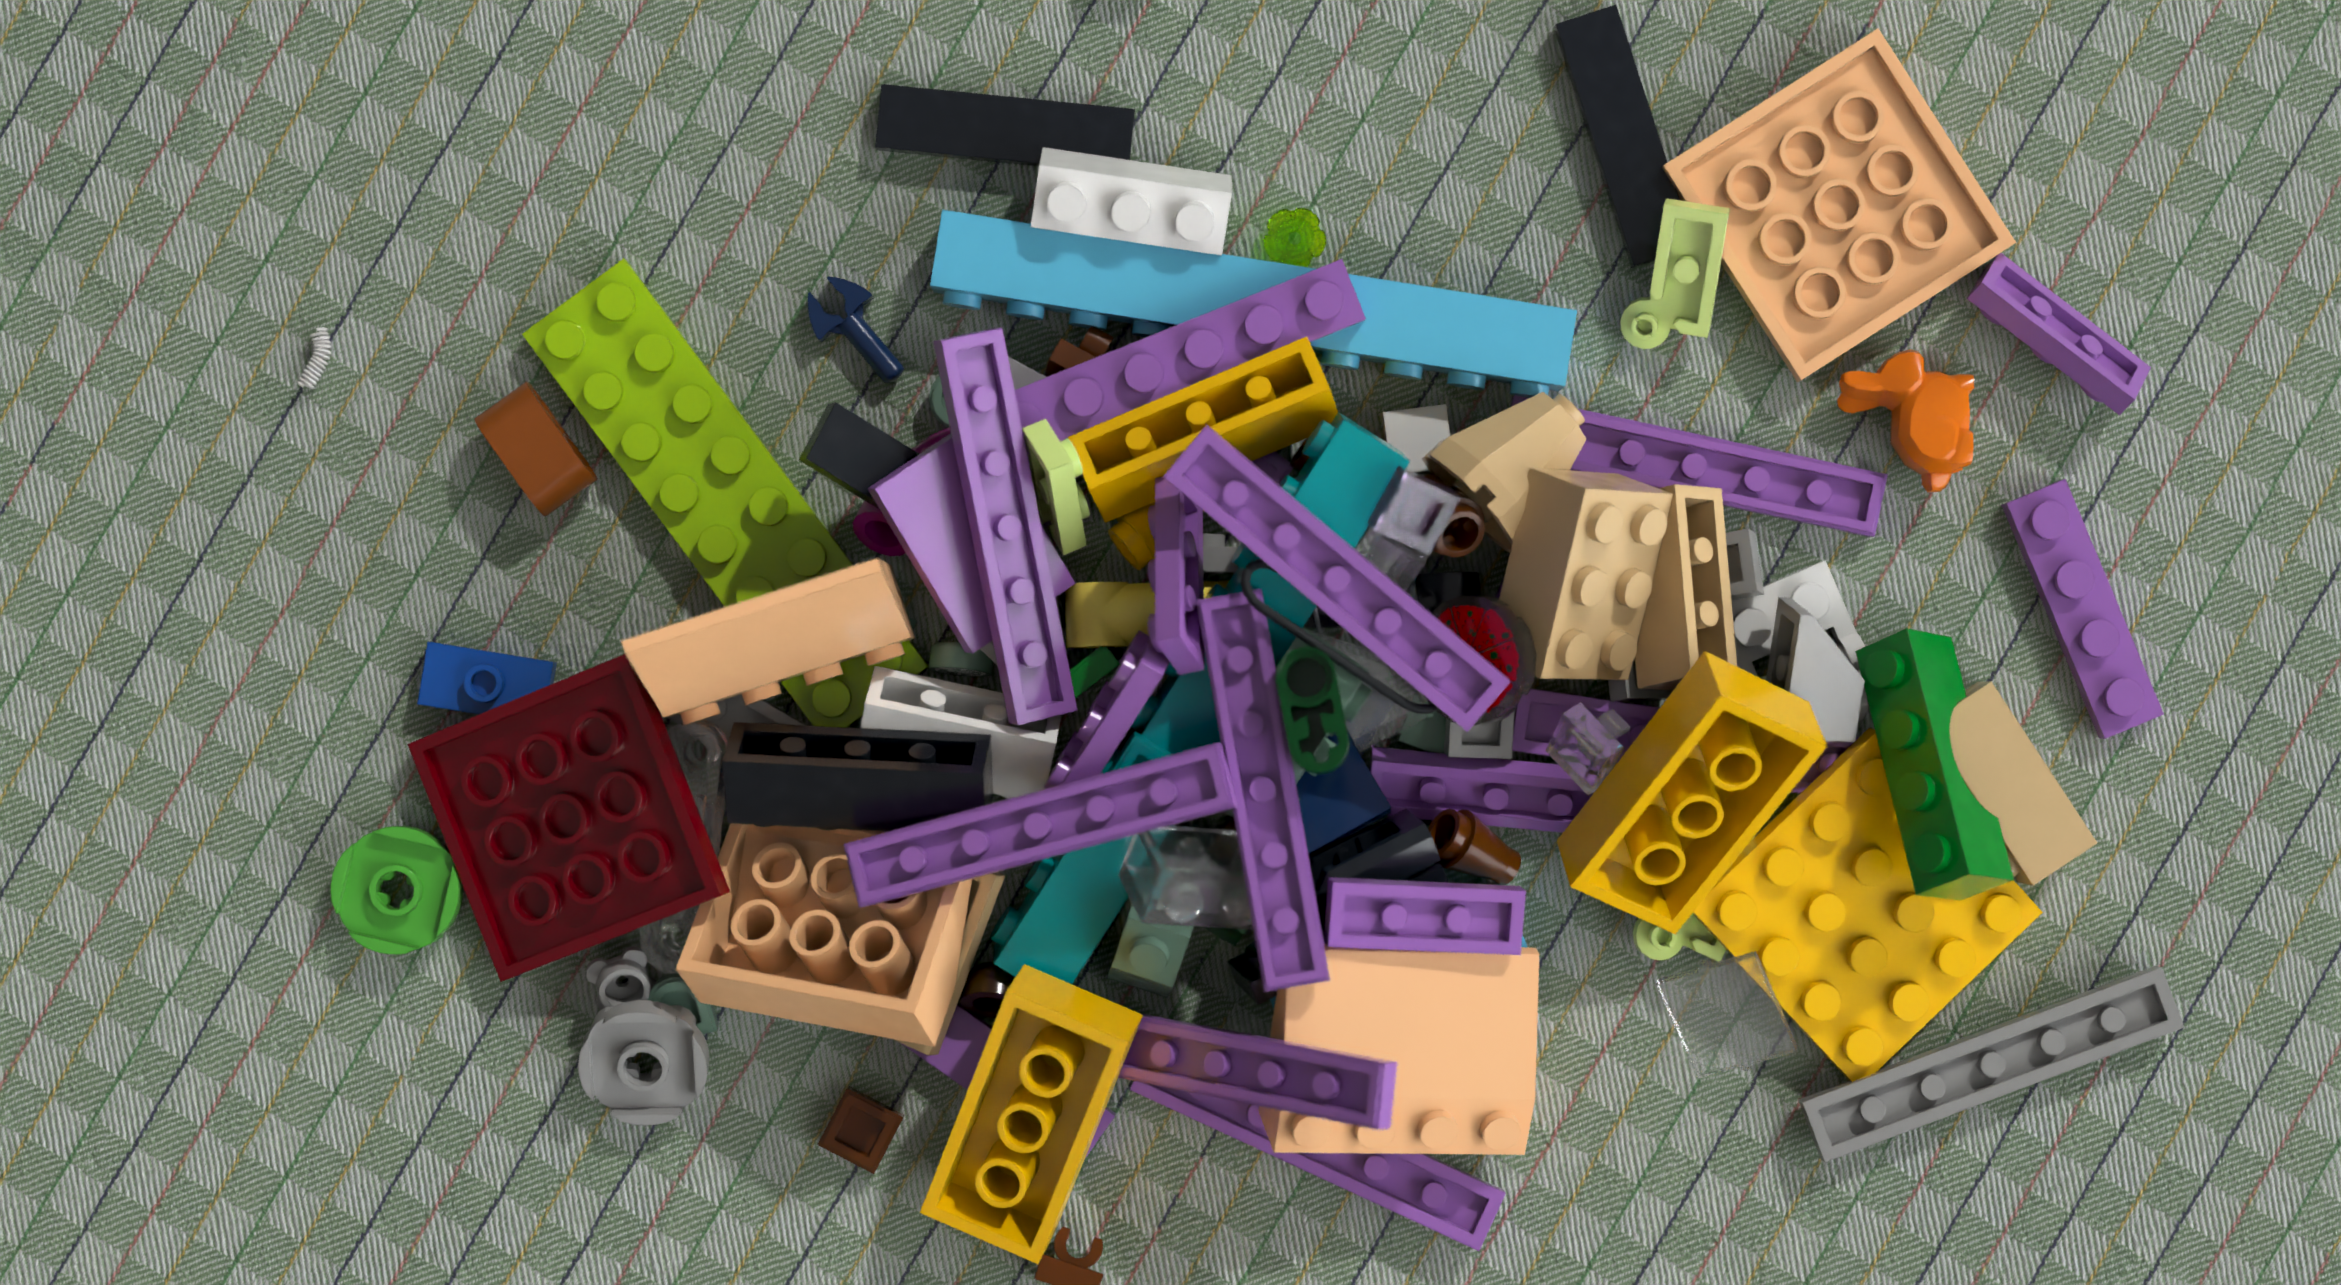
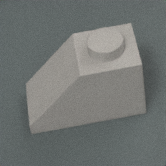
(1816, 670)

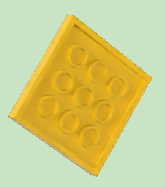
(1840, 921)

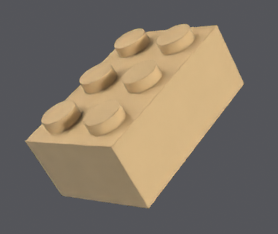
(1585, 569)

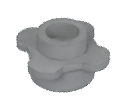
(606, 972)

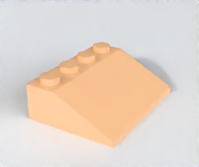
(772, 640)
(805, 950)
(1459, 1043)

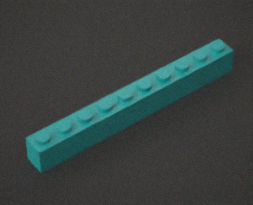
(1080, 891)

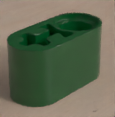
(1300, 730)

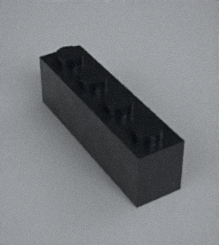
(852, 776)

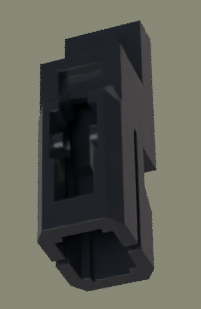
(1385, 851)

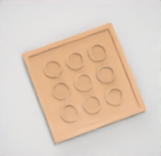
(1840, 204)

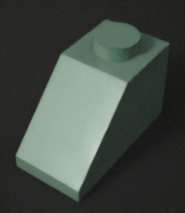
(1149, 955)

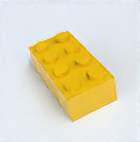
(1690, 793)
(1030, 1113)

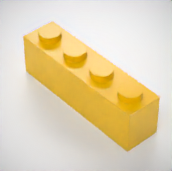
(1252, 406)

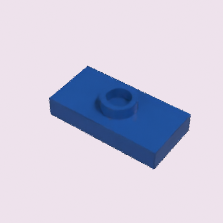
(478, 679)

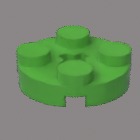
(368, 911)

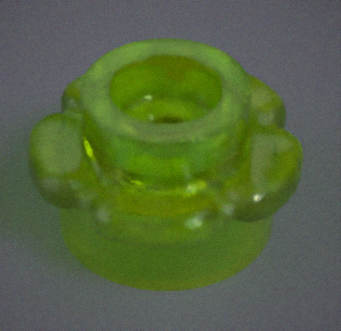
(1295, 221)

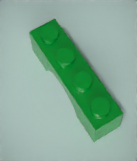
(1946, 833)

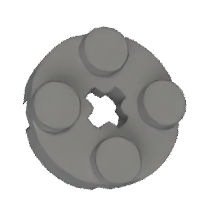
(649, 1028)

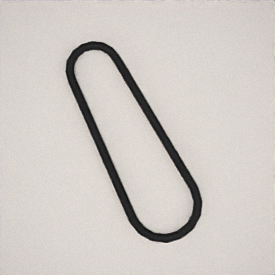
(1315, 643)

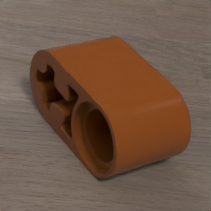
(535, 449)

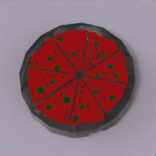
(1500, 639)

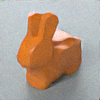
(1927, 414)

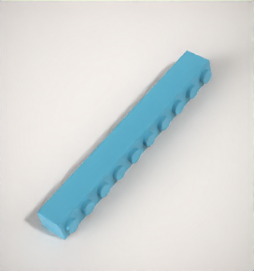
(1162, 287)

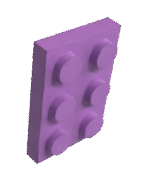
(1111, 713)

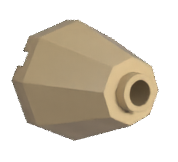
(1495, 456)

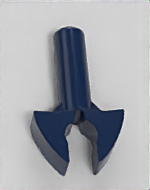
(855, 328)

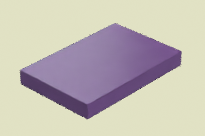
(932, 524)

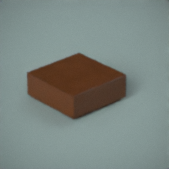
(861, 1129)

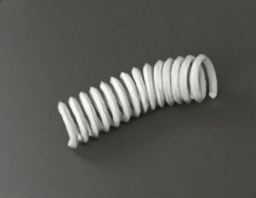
(320, 351)

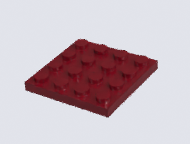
(568, 817)

